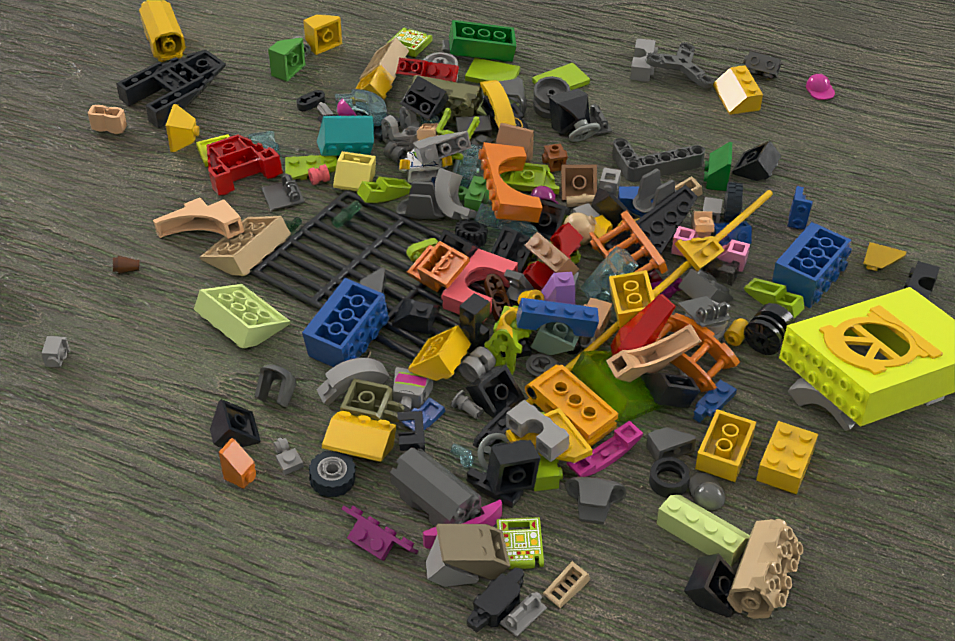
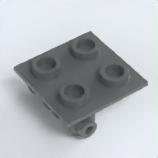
(283, 193)
(705, 311)

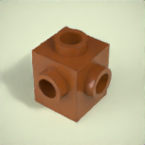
(554, 157)

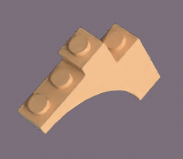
(198, 216)
(631, 364)

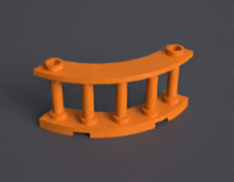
(720, 352)

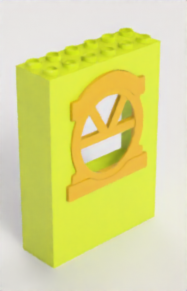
(902, 328)

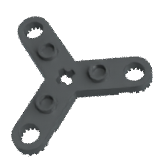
(681, 62)

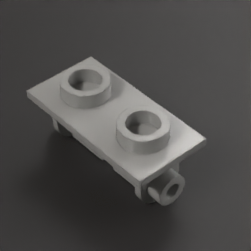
(524, 614)

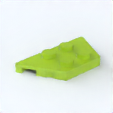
(530, 178)

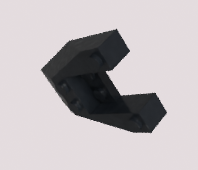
(181, 78)

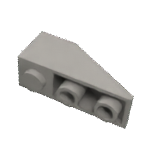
(441, 146)

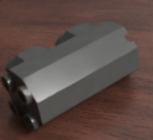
(434, 489)

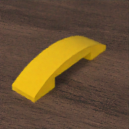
(499, 102)

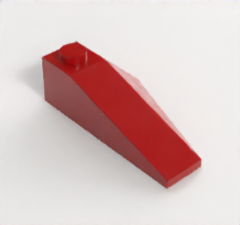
(643, 327)

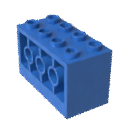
(812, 263)
(346, 323)

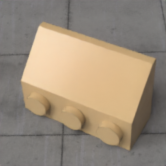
(387, 57)

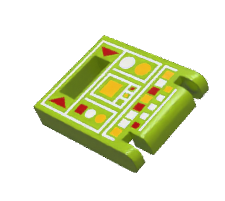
(416, 40)
(522, 544)

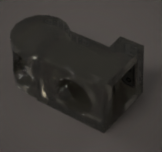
(722, 270)

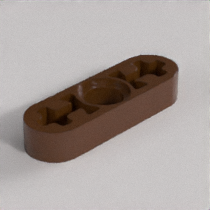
(499, 290)

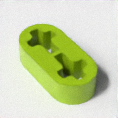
(417, 249)

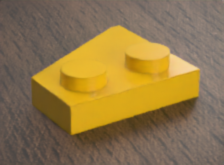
(700, 250)

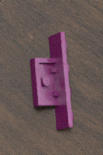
(373, 538)

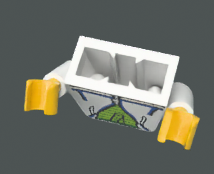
(417, 171)

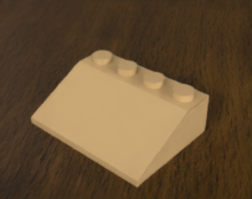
(247, 249)

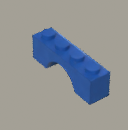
(535, 313)

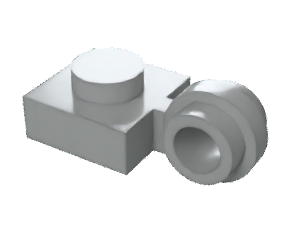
(288, 460)

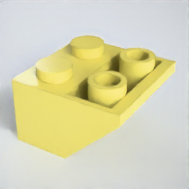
(354, 169)

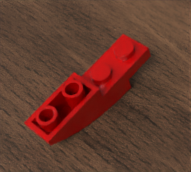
(415, 67)

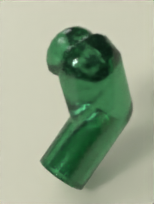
(294, 224)

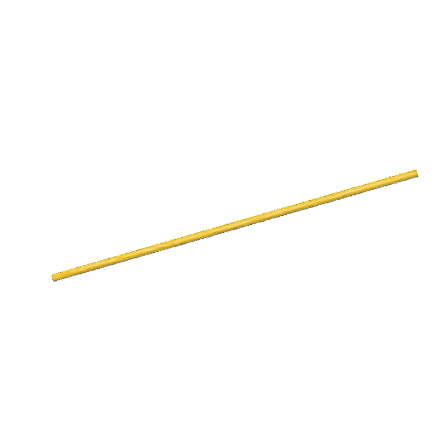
(671, 278)

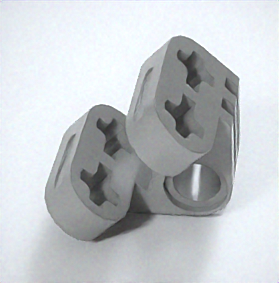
(408, 125)

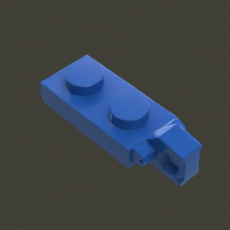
(714, 400)

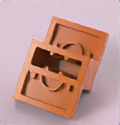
(438, 266)

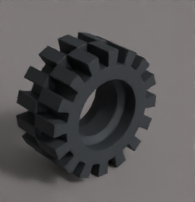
(472, 231)

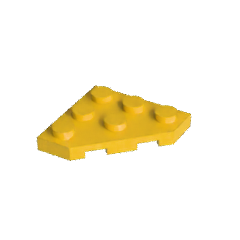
(578, 447)

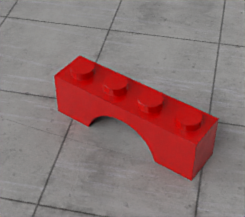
(565, 239)

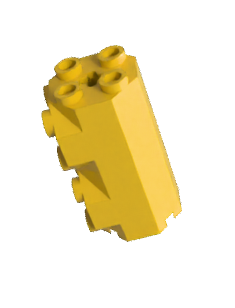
(162, 30)

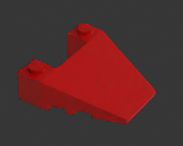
(239, 158)

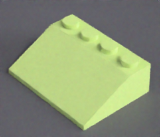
(239, 314)

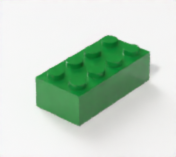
(482, 40)

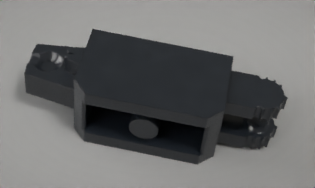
(496, 601)

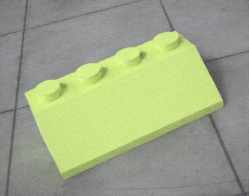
(701, 528)

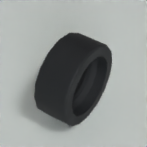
(672, 465)

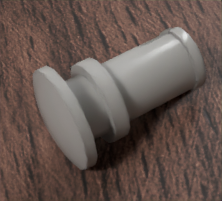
(464, 403)

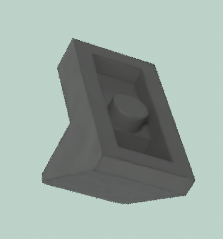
(518, 284)

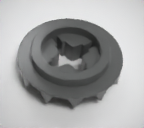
(533, 363)

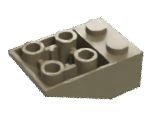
(474, 548)

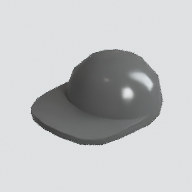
(706, 491)

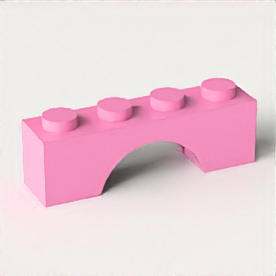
(734, 249)

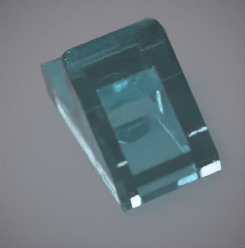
(266, 138)

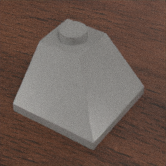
(444, 573)

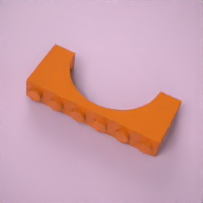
(506, 201)

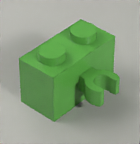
(474, 194)

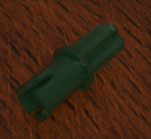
(346, 214)

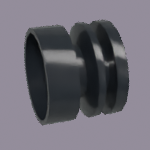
(768, 328)

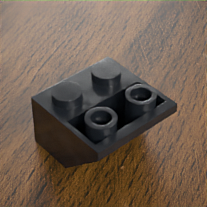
(425, 98)
(671, 389)

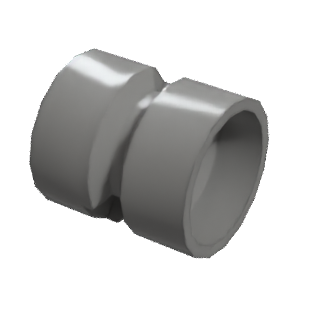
(477, 364)

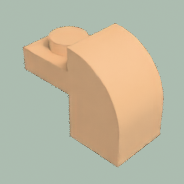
(702, 223)

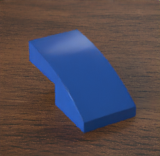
(431, 412)

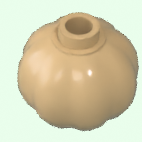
(583, 224)

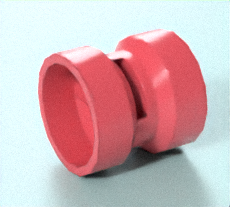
(318, 174)

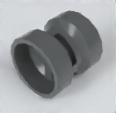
(395, 152)

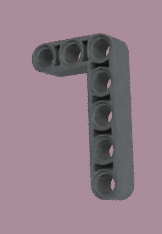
(667, 162)

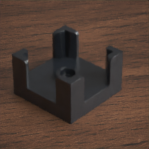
(412, 439)

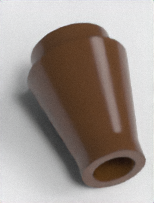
(124, 264)

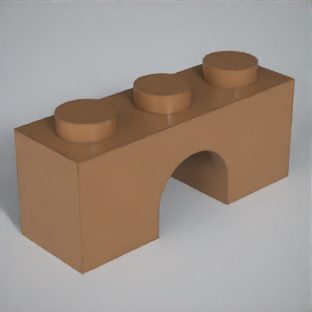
(550, 255)

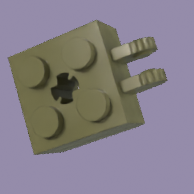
(372, 401)

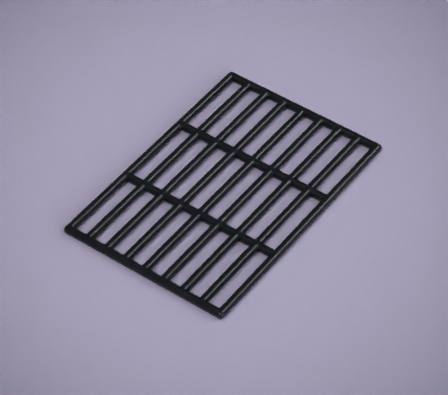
(358, 260)

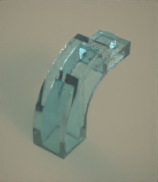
(365, 102)
(487, 216)

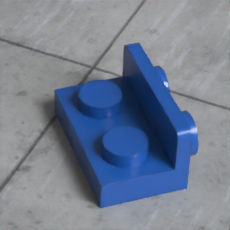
(799, 210)
(741, 233)

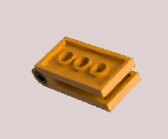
(578, 402)

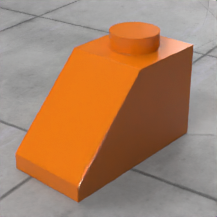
(236, 464)

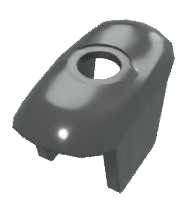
(516, 91)
(650, 189)
(420, 203)
(268, 374)
(594, 497)

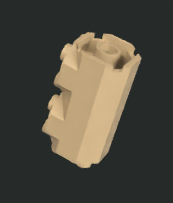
(763, 569)

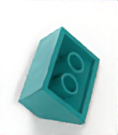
(346, 134)

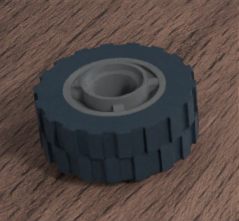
(733, 201)

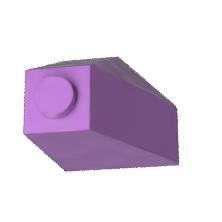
(560, 288)

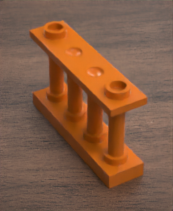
(637, 236)

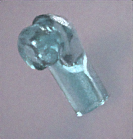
(465, 455)

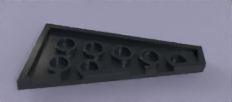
(660, 223)

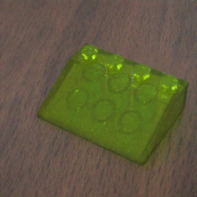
(625, 397)

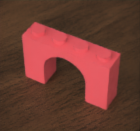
(478, 268)

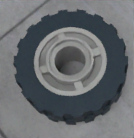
(332, 473)

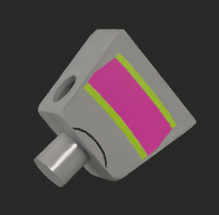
(410, 389)

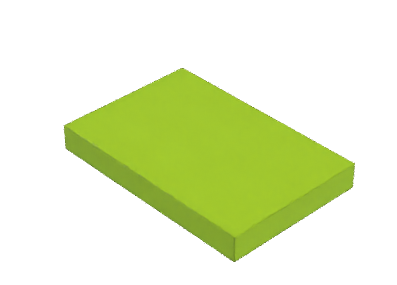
(487, 70)
(570, 73)

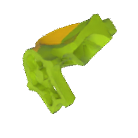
(506, 338)

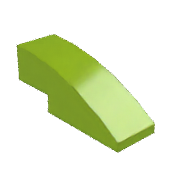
(383, 189)
(770, 292)

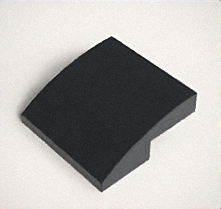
(512, 246)

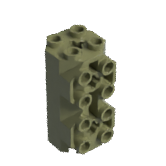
(463, 98)

